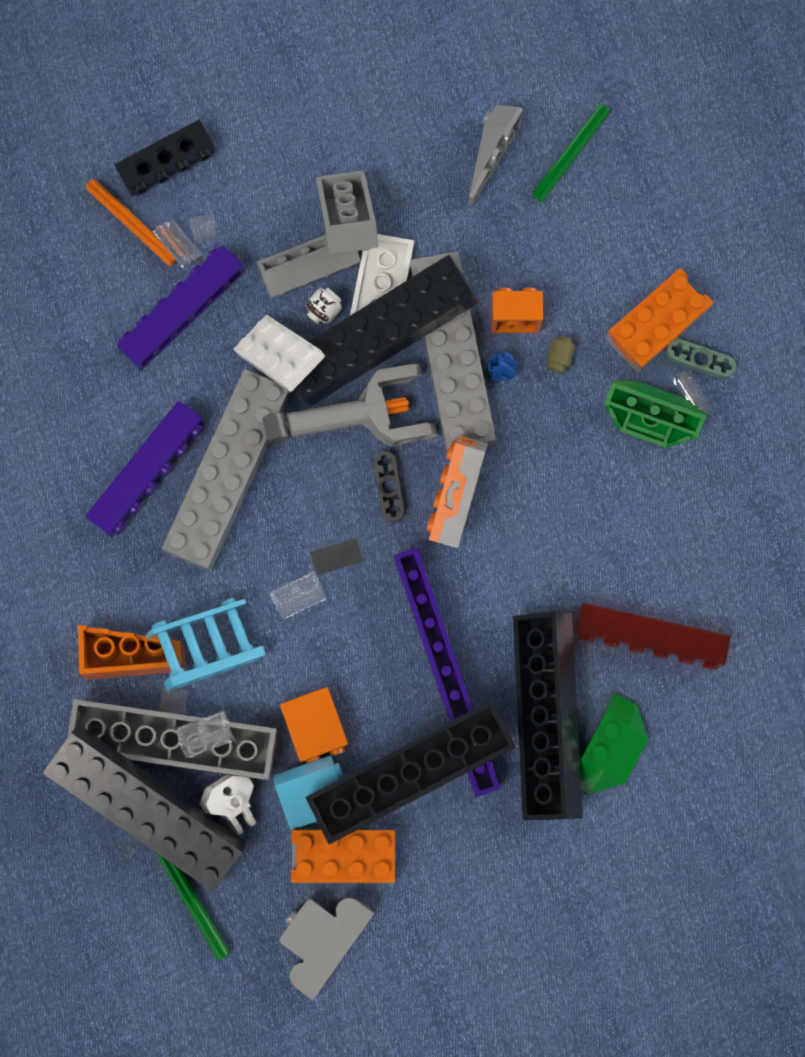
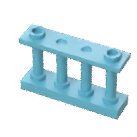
(203, 670)

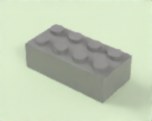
(347, 212)

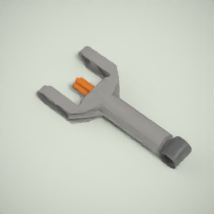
(368, 410)

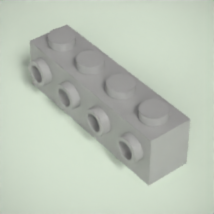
(302, 265)

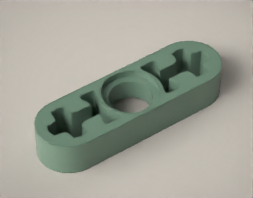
(710, 354)

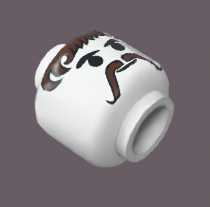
(323, 306)

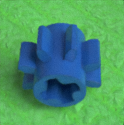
(502, 367)

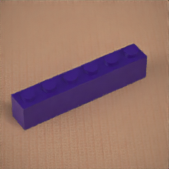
(181, 307)
(145, 469)

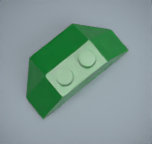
(653, 413)
(613, 746)

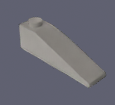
(498, 132)

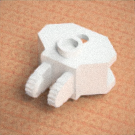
(231, 802)

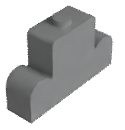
(322, 940)

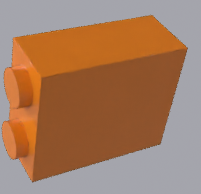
(314, 725)

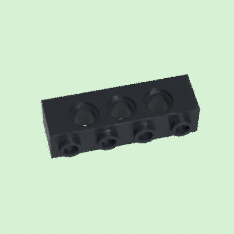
(170, 146)

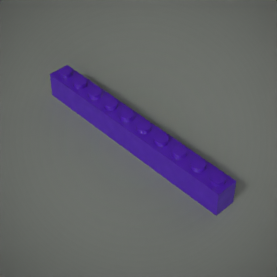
(440, 654)

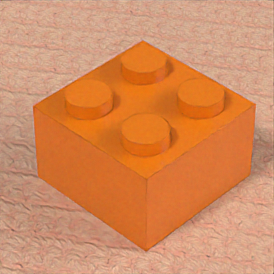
(516, 311)

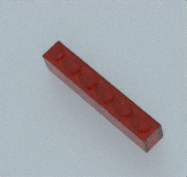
(652, 635)

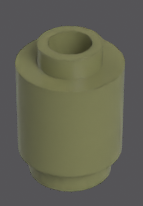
(560, 354)

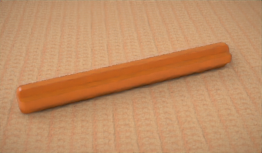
(129, 221)

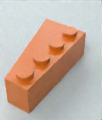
(122, 654)

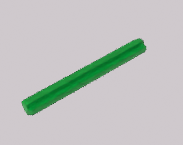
(570, 152)
(196, 909)

